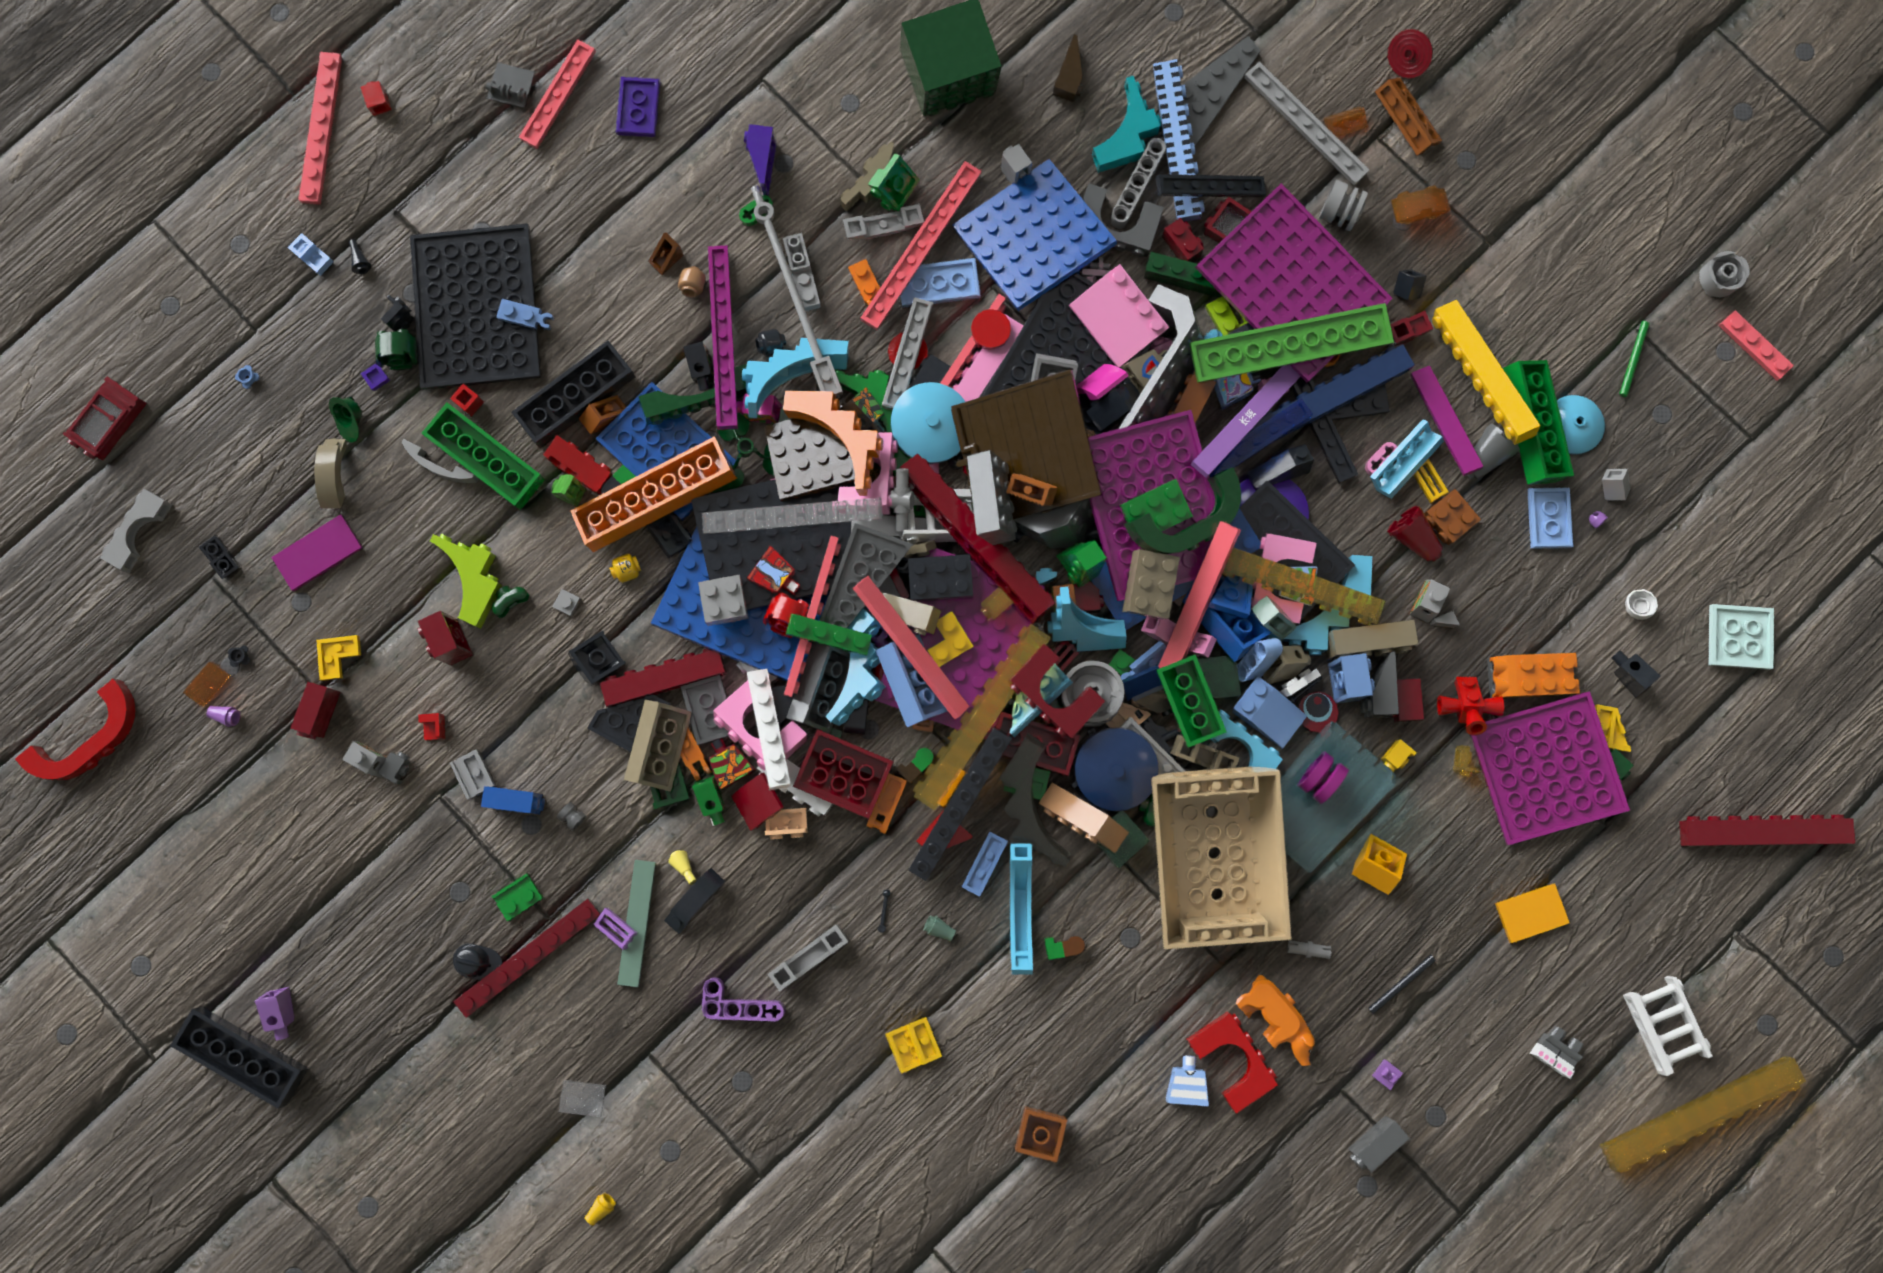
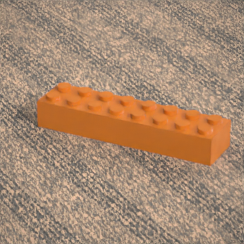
(653, 494)

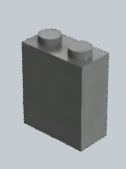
(1377, 1144)

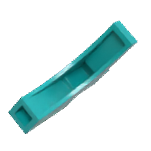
(1127, 142)

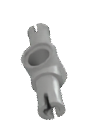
(902, 499)

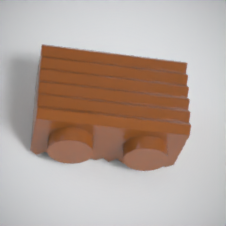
(1032, 490)

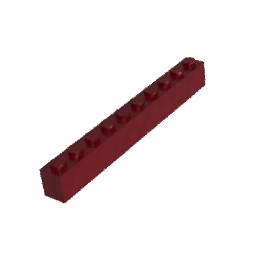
(960, 523)

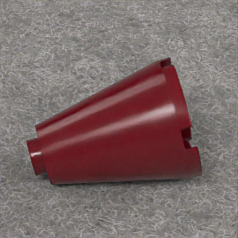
(1416, 534)

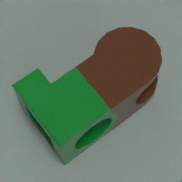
(1072, 946)

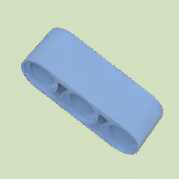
(1259, 659)

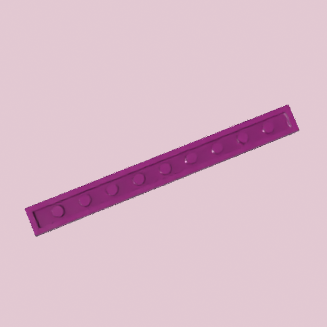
(722, 338)

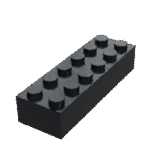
(569, 395)
(239, 1057)

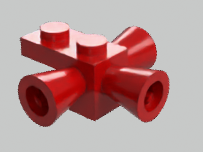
(1470, 705)

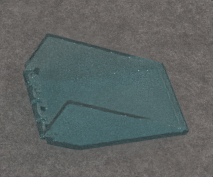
(1317, 829)

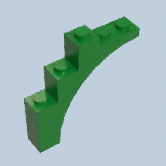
(877, 385)

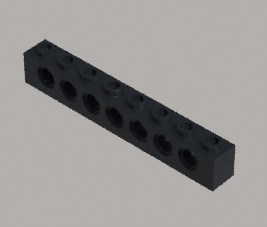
(960, 803)

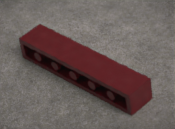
(662, 678)

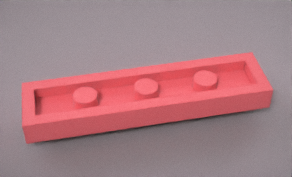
(1756, 345)

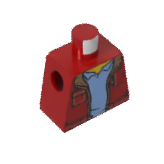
(774, 573)

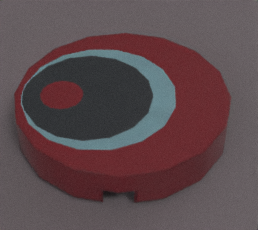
(1319, 709)

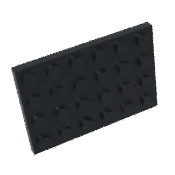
(1273, 514)

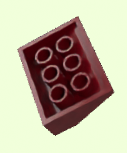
(843, 774)

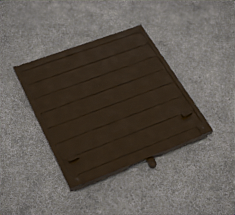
(1038, 435)

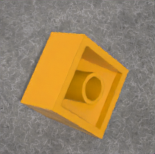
(1380, 864)

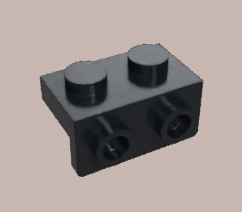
(398, 315)
(669, 534)

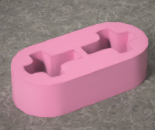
(1379, 456)

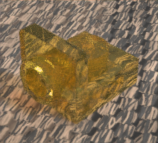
(1462, 759)

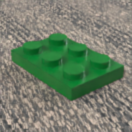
(1163, 503)

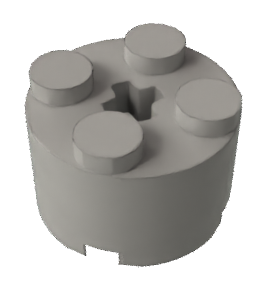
(1724, 274)

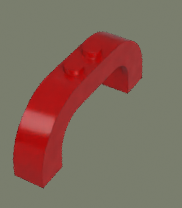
(86, 757)

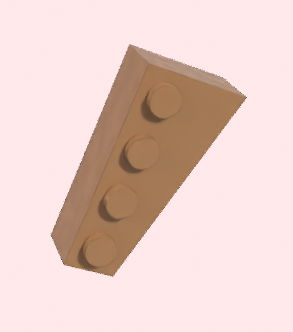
(1083, 818)

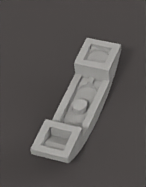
(884, 224)
(458, 474)

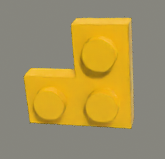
(955, 640)
(330, 654)

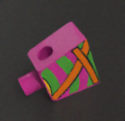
(768, 413)

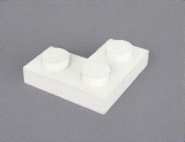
(1294, 684)

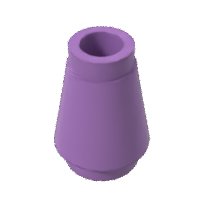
(225, 715)

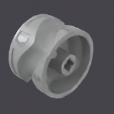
(1103, 681)

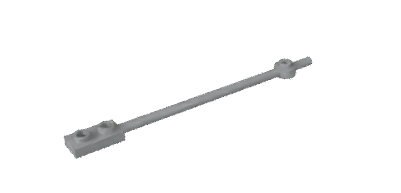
(821, 367)

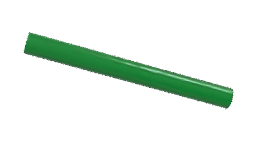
(1634, 359)

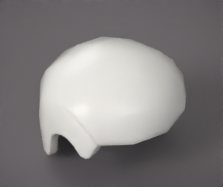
(1641, 604)

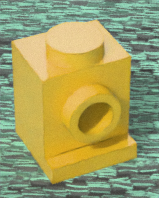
(1397, 755)

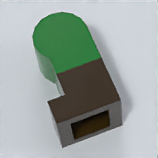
(917, 766)

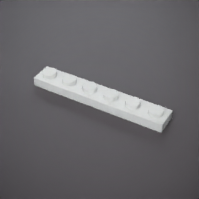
(768, 729)

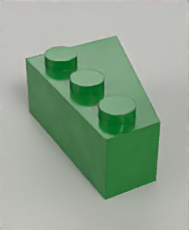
(1082, 562)

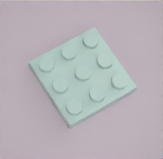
(1741, 636)

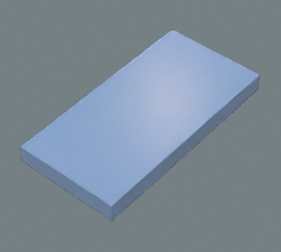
(943, 282)

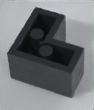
(1113, 406)

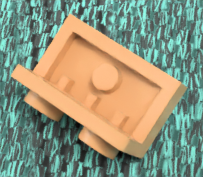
(787, 822)

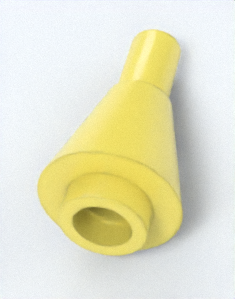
(681, 863)

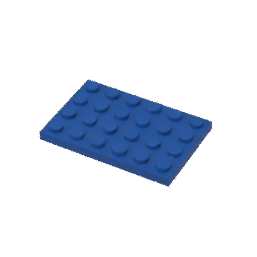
(647, 446)

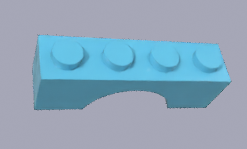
(1259, 754)

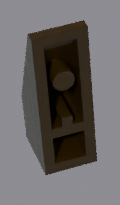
(1069, 79)

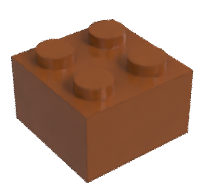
(1040, 1134)

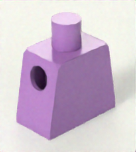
(276, 1011)

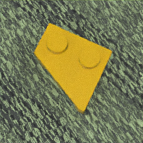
(1612, 728)

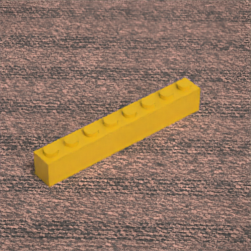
(1485, 372)

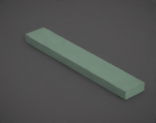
(637, 919)

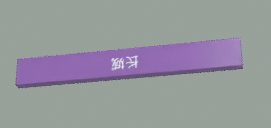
(1245, 420)

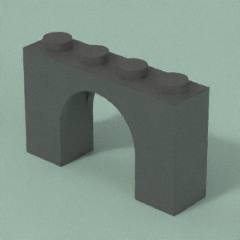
(1140, 237)

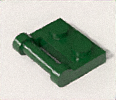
(678, 792)

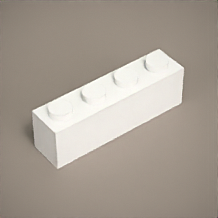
(817, 805)

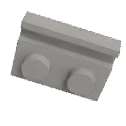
(472, 774)

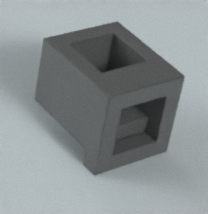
(395, 767)

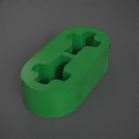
(749, 208)

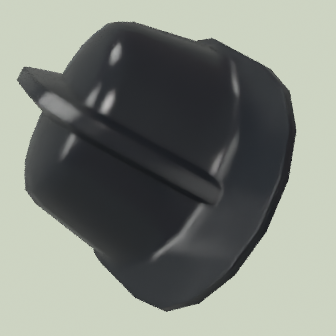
(475, 961)

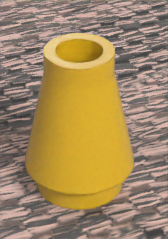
(602, 1206)

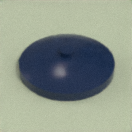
(1116, 769)

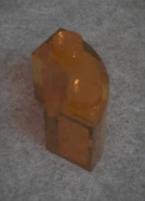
(1420, 205)

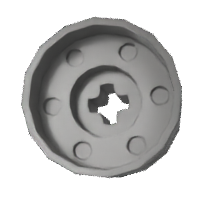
(1343, 205)

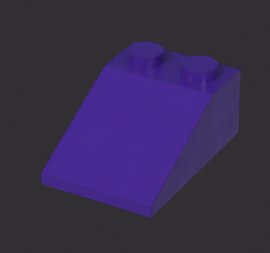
(761, 146)

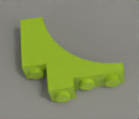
(472, 567)

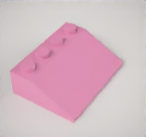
(1119, 316)

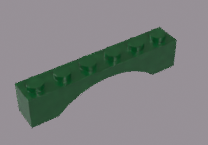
(661, 406)

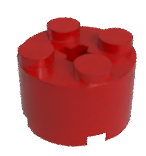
(780, 610)

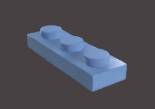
(984, 864)

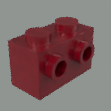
(1182, 241)

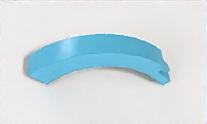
(1020, 909)

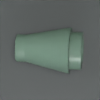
(936, 927)

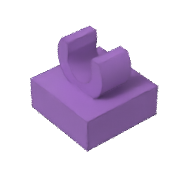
(1387, 1074)

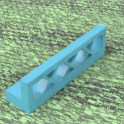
(1407, 461)

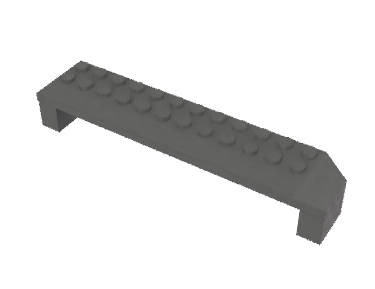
(1070, 523)

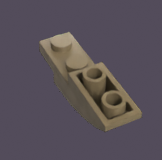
(861, 189)

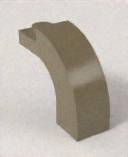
(328, 473)

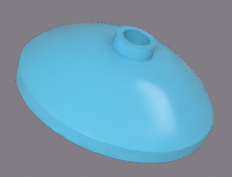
(1583, 436)

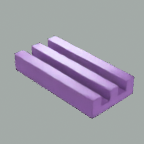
(628, 938)

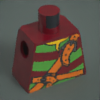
(729, 764)

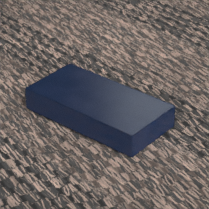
(1141, 682)

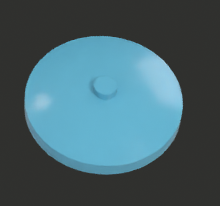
(925, 422)

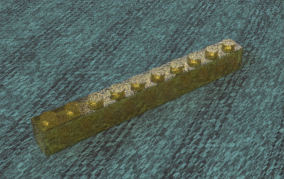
(978, 721)
(1702, 1113)

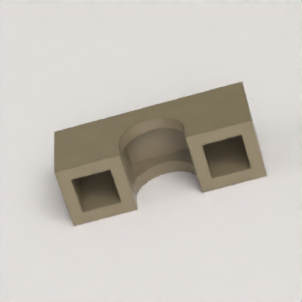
(1203, 755)

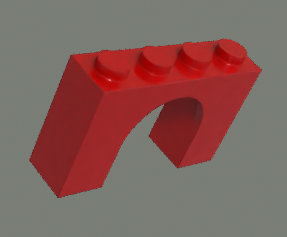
(1257, 1078)

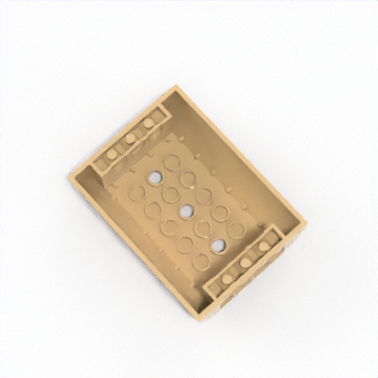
(1249, 864)

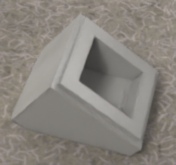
(1446, 620)

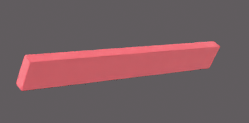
(1200, 594)
(911, 647)

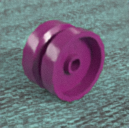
(1323, 777)

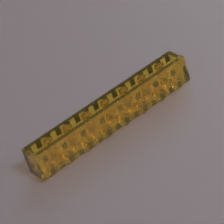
(1304, 585)

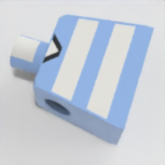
(1188, 1084)

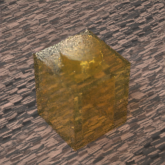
(995, 604)

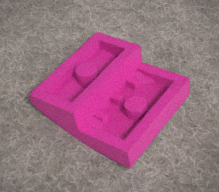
(1101, 381)

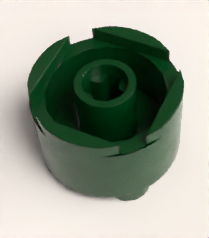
(396, 349)

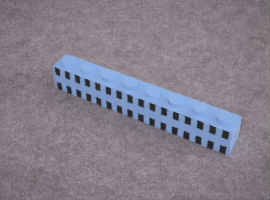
(1177, 133)

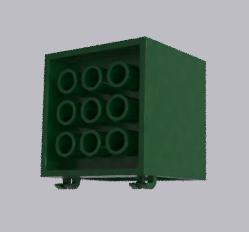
(950, 57)

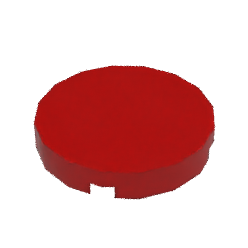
(990, 329)

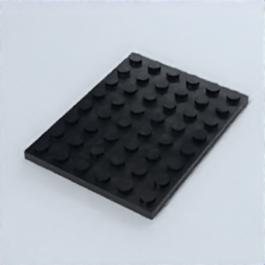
(457, 299)
(1058, 333)
(740, 551)

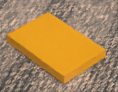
(1532, 913)

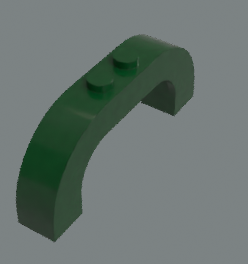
(1227, 503)

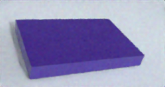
(638, 107)

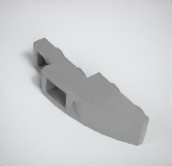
(801, 271)

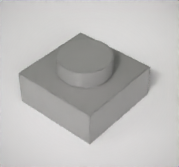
(566, 602)

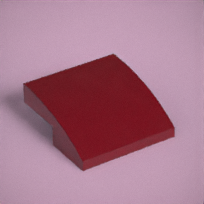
(757, 802)

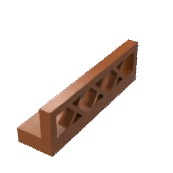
(1408, 115)

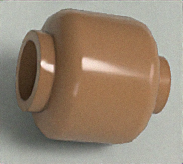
(691, 281)

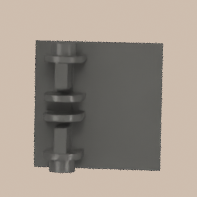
(510, 85)

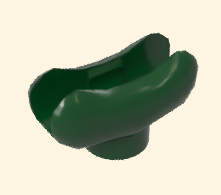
(508, 599)
(1148, 809)

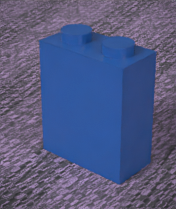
(512, 800)

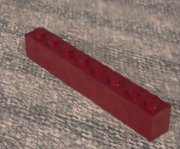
(1766, 832)

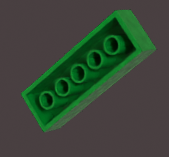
(1546, 454)
(483, 456)

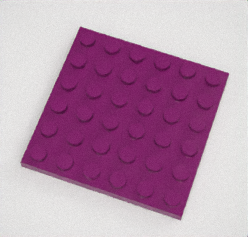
(1549, 769)

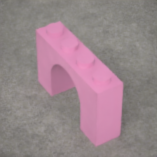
(885, 482)
(1276, 549)
(731, 716)

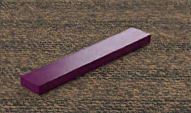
(1446, 421)

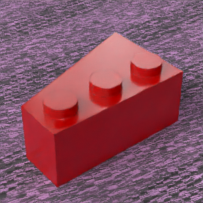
(573, 462)

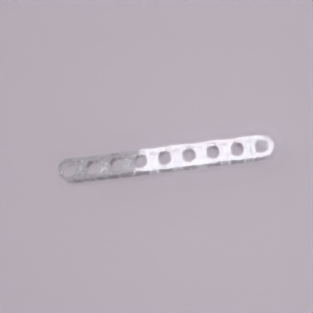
(792, 515)

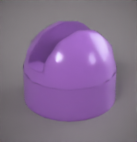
(1597, 519)

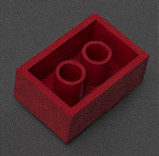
(444, 638)

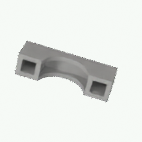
(121, 549)
(808, 957)

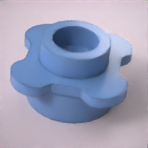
(241, 376)

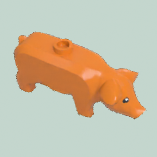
(1279, 1012)

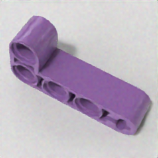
(743, 1005)

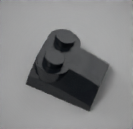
(595, 658)

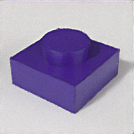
(375, 377)

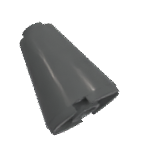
(1493, 450)

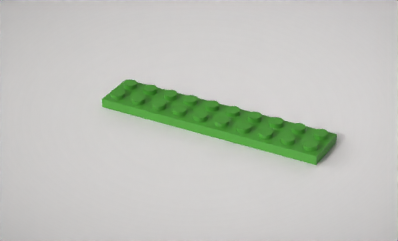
(1291, 343)

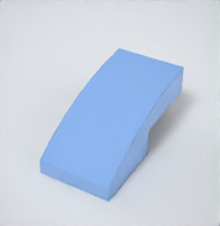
(310, 254)

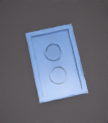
(1550, 518)

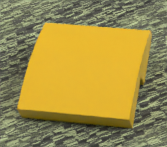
(913, 1045)

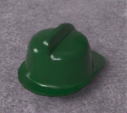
(346, 416)

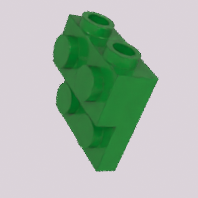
(893, 183)

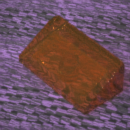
(1346, 121)
(206, 683)

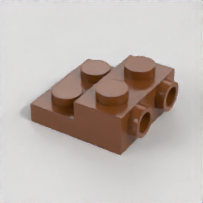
(1451, 517)

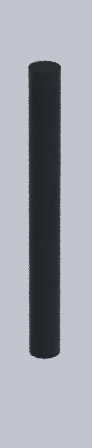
(1420, 968)

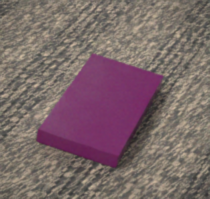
(317, 552)

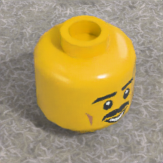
(625, 568)

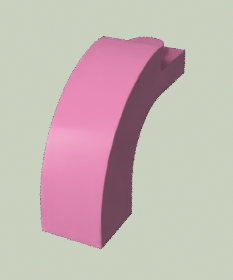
(1163, 628)

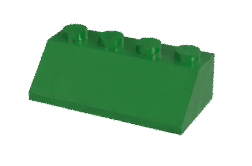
(1191, 701)

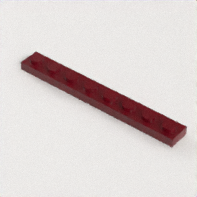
(527, 957)

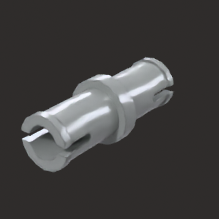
(1309, 949)

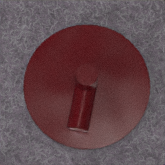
(1410, 53)

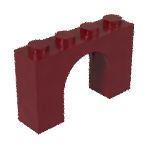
(1027, 682)

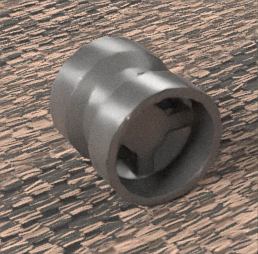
(571, 816)

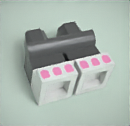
(1556, 1054)

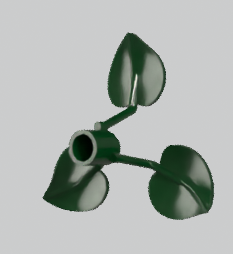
(745, 449)

